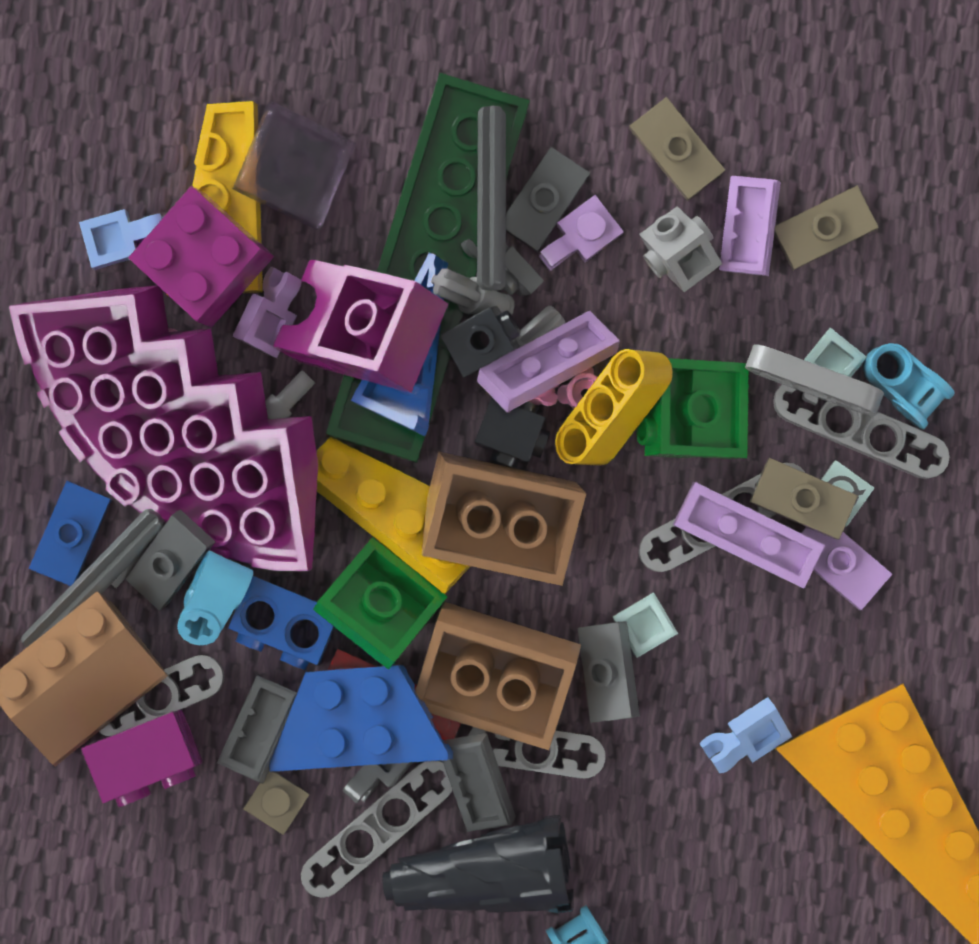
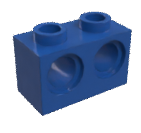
(288, 611)

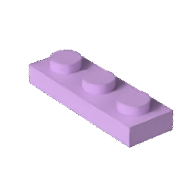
(548, 361)
(748, 535)

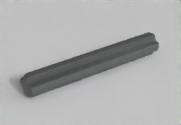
(491, 198)
(101, 572)

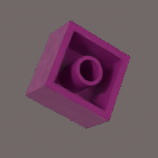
(201, 257)
(141, 756)

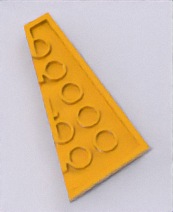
(899, 796)

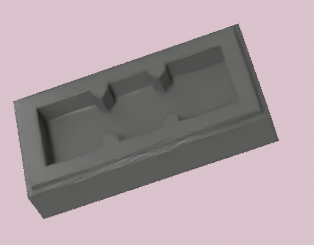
(544, 199)
(169, 560)
(608, 672)
(257, 729)
(478, 783)

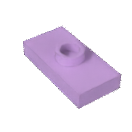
(749, 225)
(848, 568)

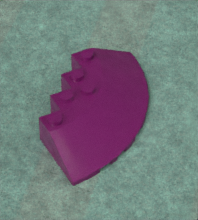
(170, 428)

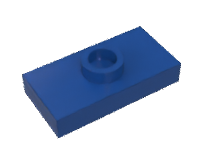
(70, 533)

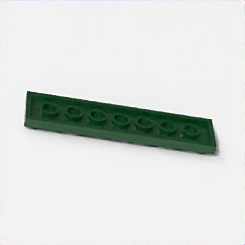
(433, 218)

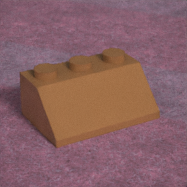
(501, 518)
(497, 675)
(77, 678)

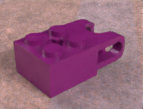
(365, 325)

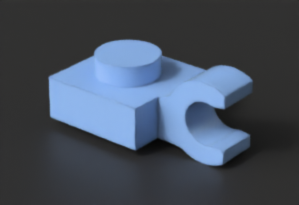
(114, 237)
(752, 735)

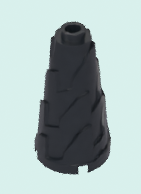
(498, 873)

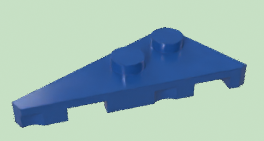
(399, 406)

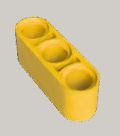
(613, 407)

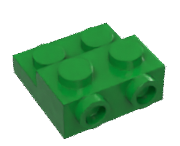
(699, 412)
(380, 603)

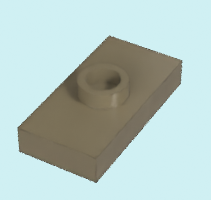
(676, 149)
(825, 228)
(803, 498)

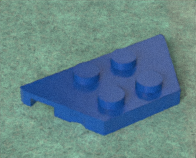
(357, 721)

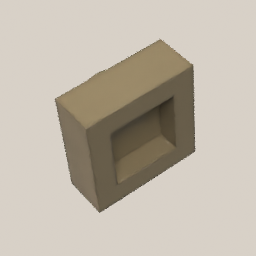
(277, 802)

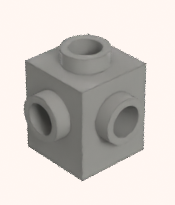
(680, 248)

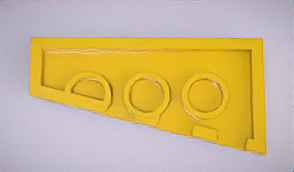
(219, 157)
(383, 504)

